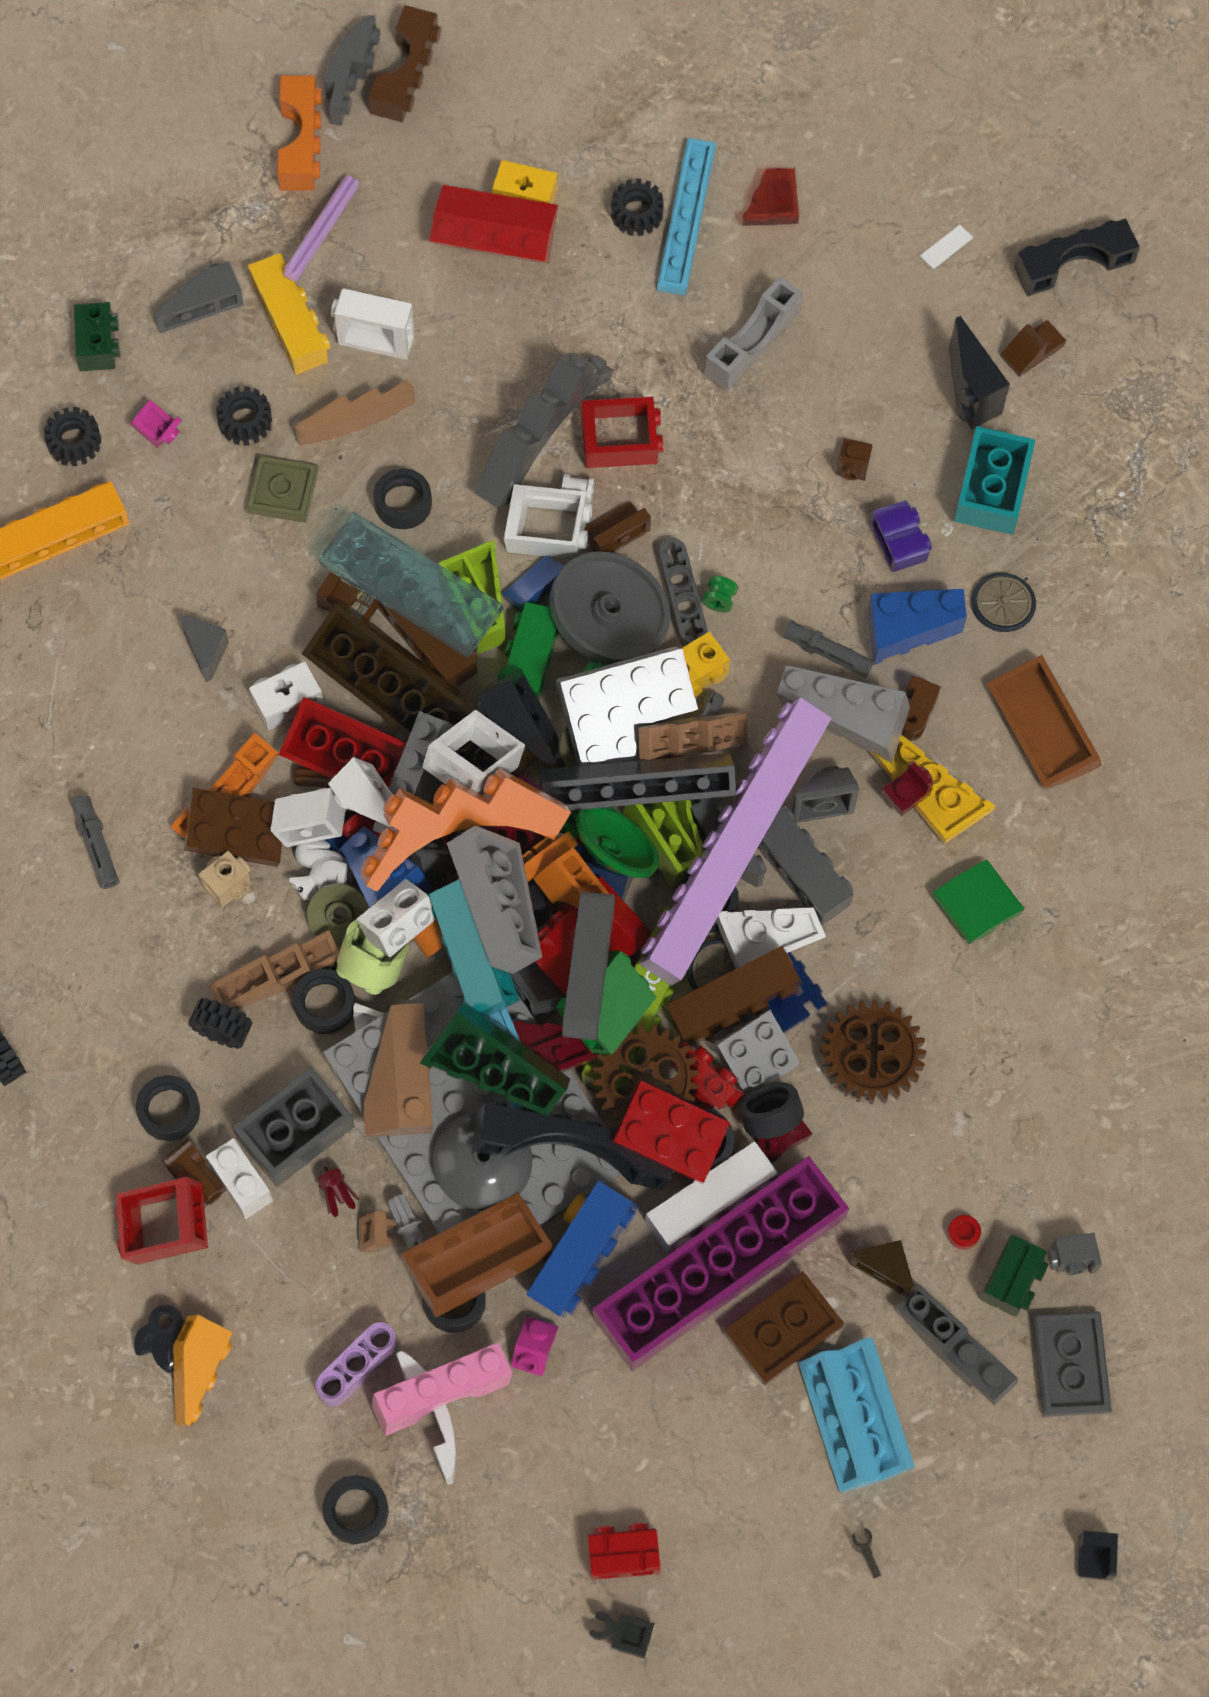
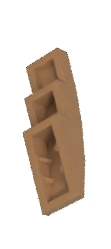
(346, 417)
(693, 735)
(276, 973)

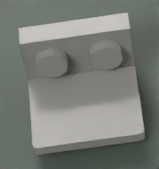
(754, 1049)

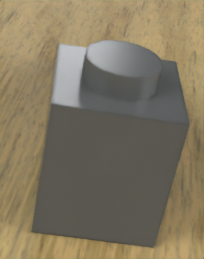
(205, 295)

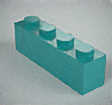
(483, 986)

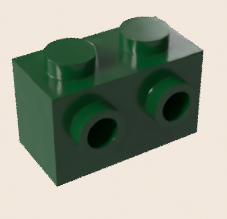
(95, 336)

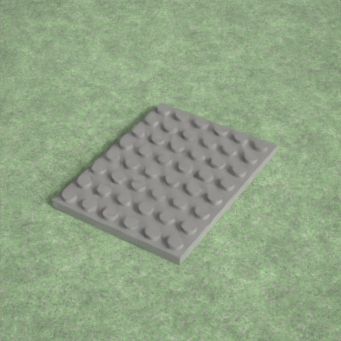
(557, 1170)

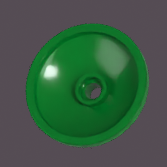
(617, 842)

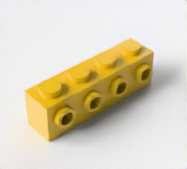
(705, 663)

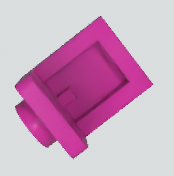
(155, 424)
(534, 1346)

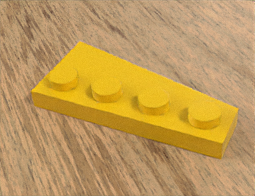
(951, 804)

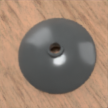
(473, 1182)

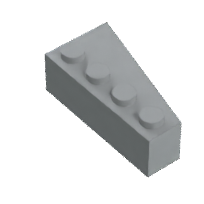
(858, 710)
(498, 897)

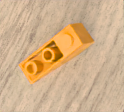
(196, 1357)

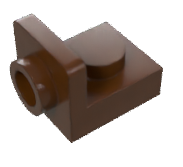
(853, 459)

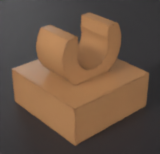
(374, 1231)

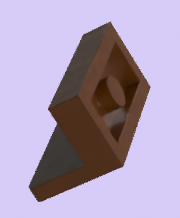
(618, 528)

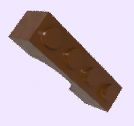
(394, 91)

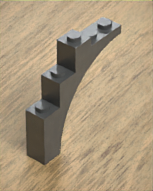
(543, 413)

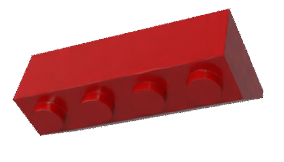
(494, 224)
(329, 740)

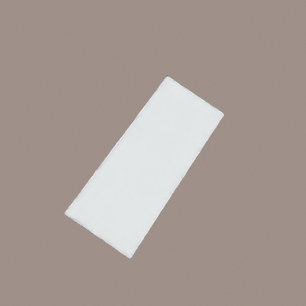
(946, 246)

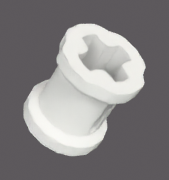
(578, 484)

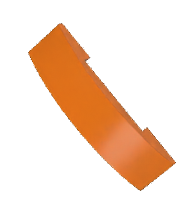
(241, 777)

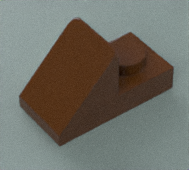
(1032, 347)

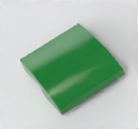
(978, 901)

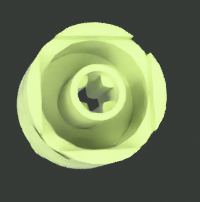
(366, 964)

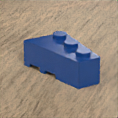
(913, 619)

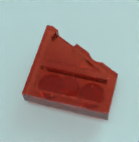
(774, 200)

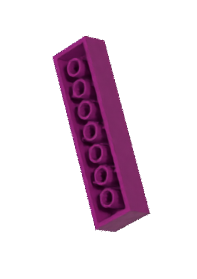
(720, 1263)

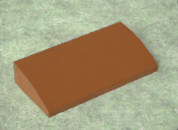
(1044, 723)
(477, 1254)

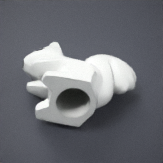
(325, 865)

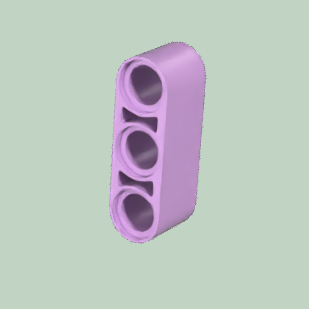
(360, 1348)

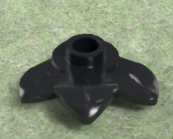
(159, 1340)

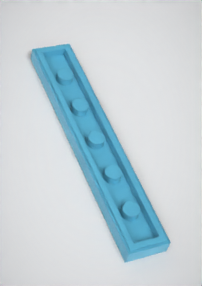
(686, 217)

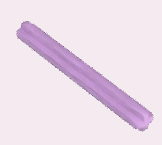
(321, 228)

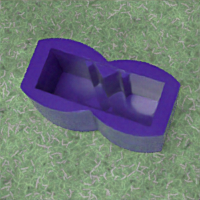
(900, 536)

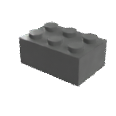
(294, 1127)

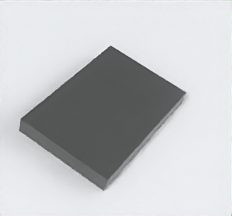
(1071, 1364)

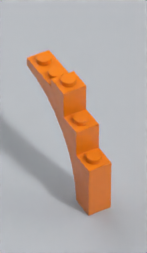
(456, 808)

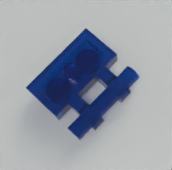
(792, 1010)

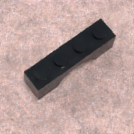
(1109, 245)

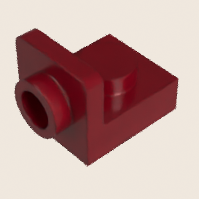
(909, 788)

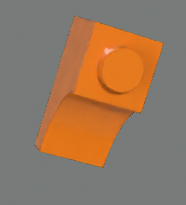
(567, 878)

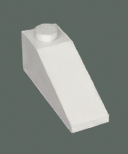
(361, 790)

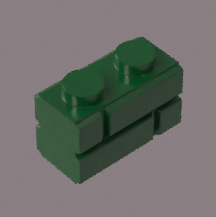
(1014, 1275)

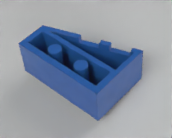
(365, 844)

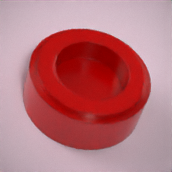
(964, 1232)

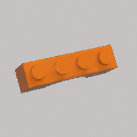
(298, 160)

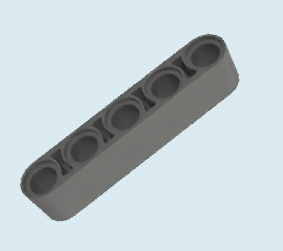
(588, 966)

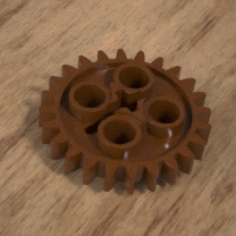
(658, 1050)
(902, 1053)

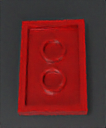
(671, 1132)

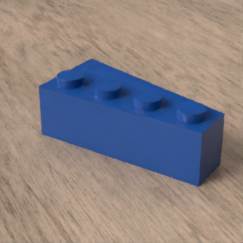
(582, 1249)

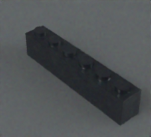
(641, 781)

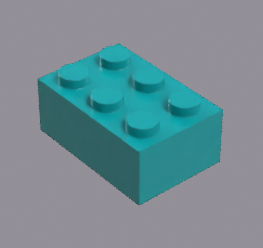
(994, 480)

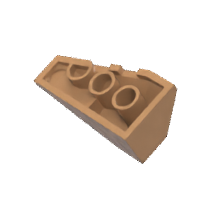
(400, 1086)

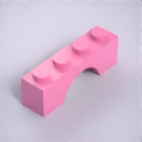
(416, 1397)

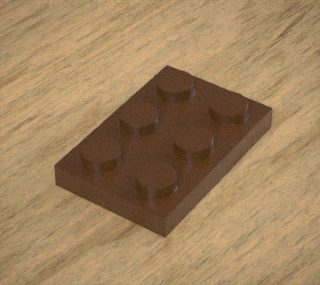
(233, 824)
(783, 1328)

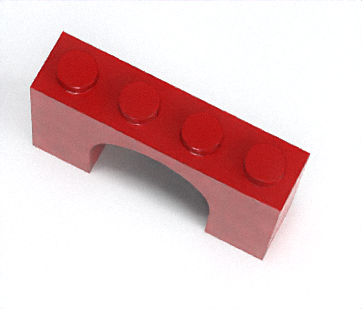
(558, 939)

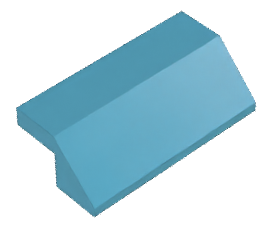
(856, 1415)

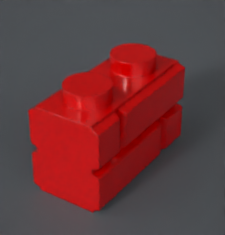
(623, 1552)

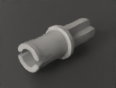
(406, 1221)

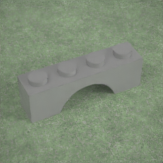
(736, 354)

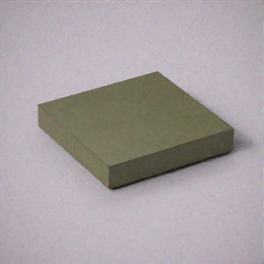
(282, 489)

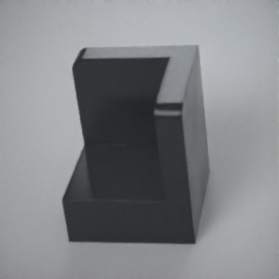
(1097, 1555)

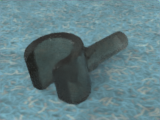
(867, 1553)

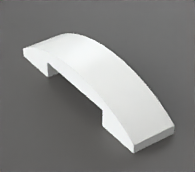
(445, 1452)

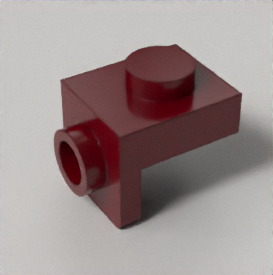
(775, 1147)

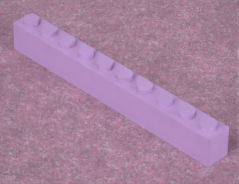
(734, 842)

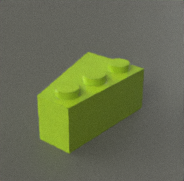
(480, 570)
(672, 833)

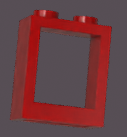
(620, 454)
(190, 1220)

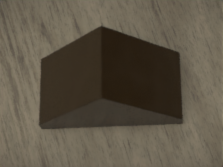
(886, 1265)

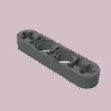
(680, 594)

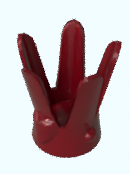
(334, 1186)

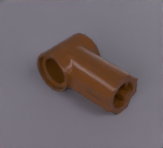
(188, 1162)

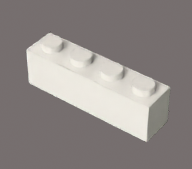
(703, 1204)

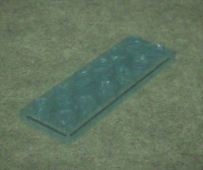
(411, 584)

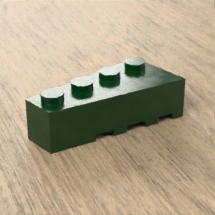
(495, 1061)

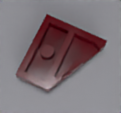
(550, 1045)

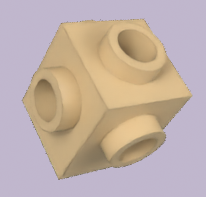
(226, 878)

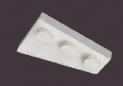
(759, 932)

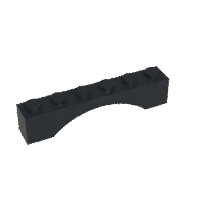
(504, 1130)

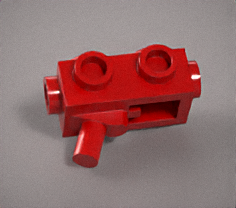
(715, 1085)

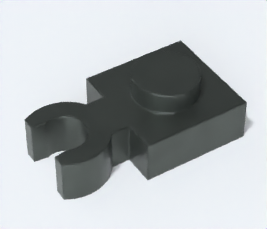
(630, 1634)

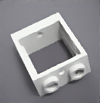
(373, 323)
(546, 498)
(445, 763)

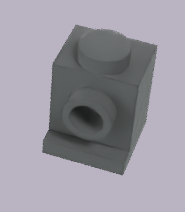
(1075, 1254)

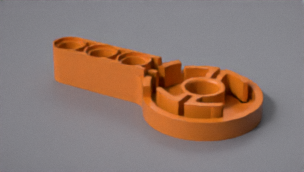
(534, 862)

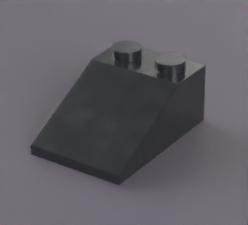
(977, 380)
(518, 711)

